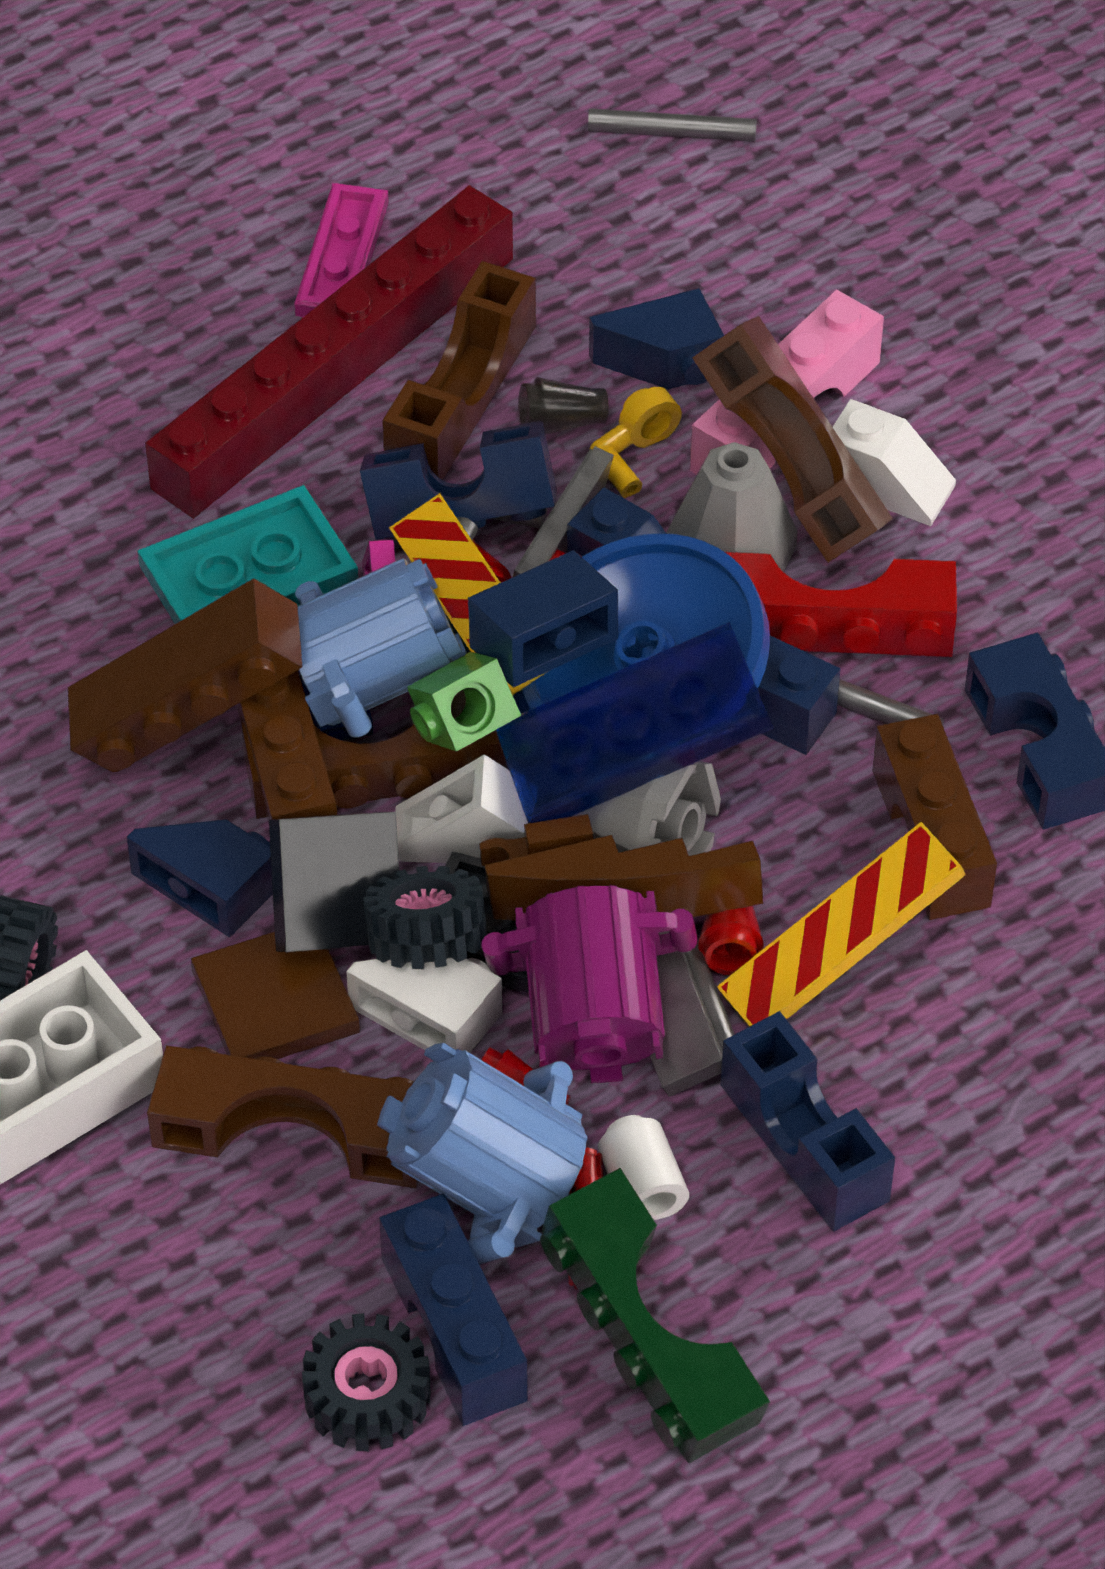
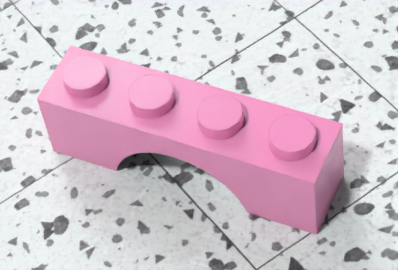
(827, 350)

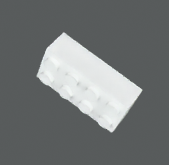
(68, 1060)

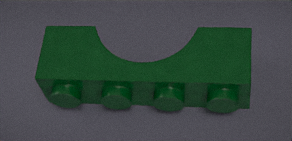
(695, 1389)

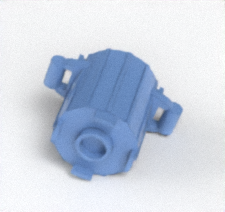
(371, 641)
(488, 1143)

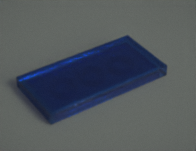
(633, 726)

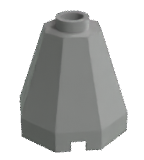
(737, 506)
(662, 811)

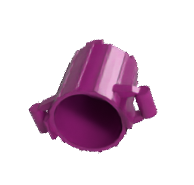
(593, 974)

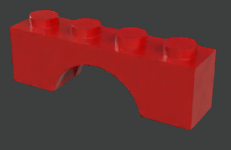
(899, 613)

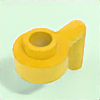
(645, 419)

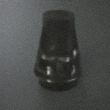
(561, 405)

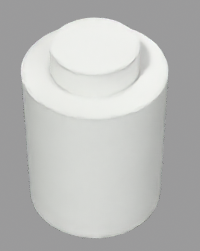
(648, 1163)

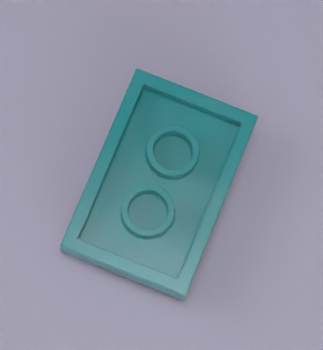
(273, 541)

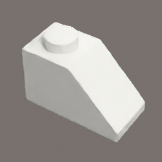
(895, 461)
(460, 813)
(428, 1004)

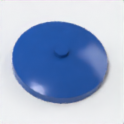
(666, 595)

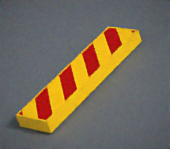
(452, 558)
(843, 928)

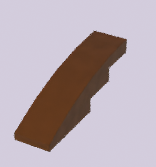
(697, 883)

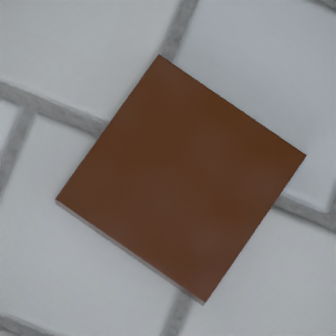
(273, 999)

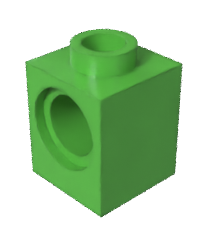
(486, 707)

